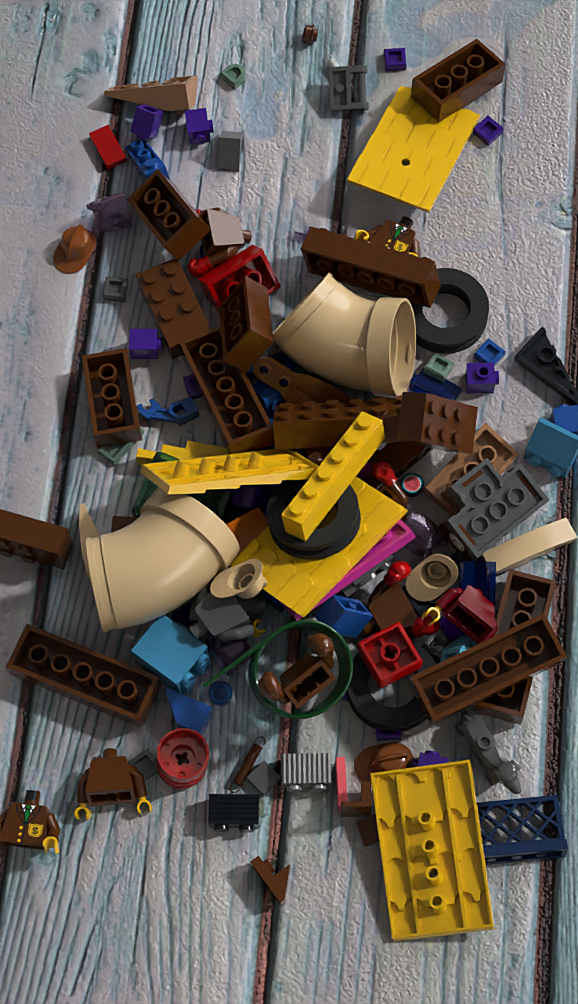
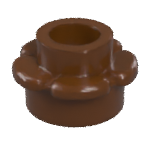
(309, 34)

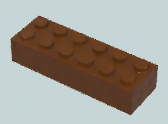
(371, 266)
(226, 394)
(325, 423)
(522, 600)
(487, 669)
(84, 675)

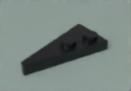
(541, 360)

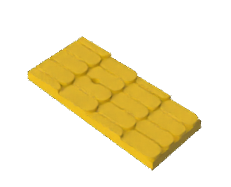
(412, 139)
(228, 471)
(305, 582)
(428, 829)

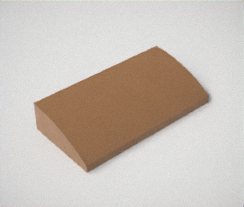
(486, 445)

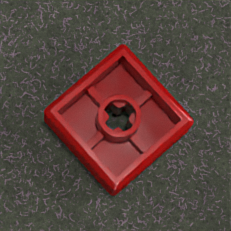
(394, 640)

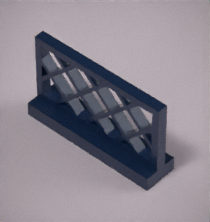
(523, 850)

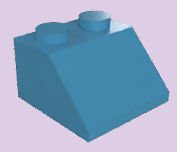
(552, 448)

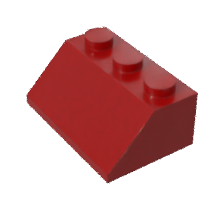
(224, 278)

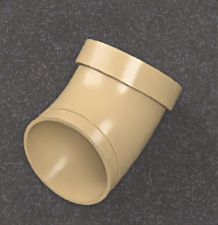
(352, 339)
(157, 560)

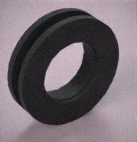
(461, 336)
(322, 541)
(374, 713)

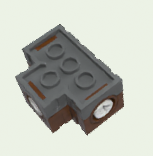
(488, 507)

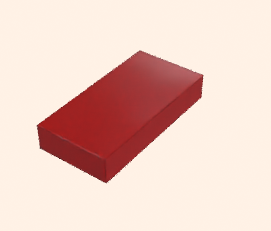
(107, 147)

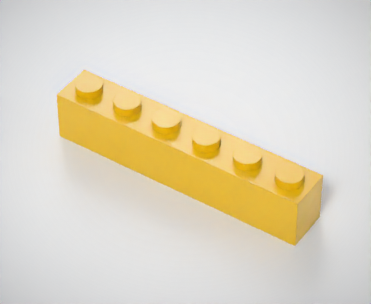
(333, 476)

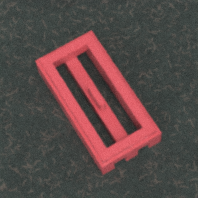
(341, 784)

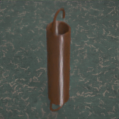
(247, 764)

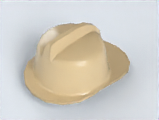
(432, 577)
(240, 580)

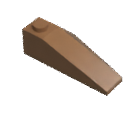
(172, 95)

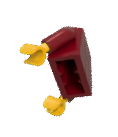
(468, 611)

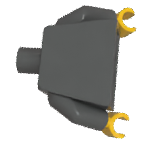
(222, 618)

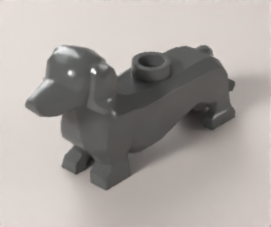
(488, 752)

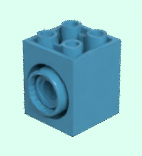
(172, 654)

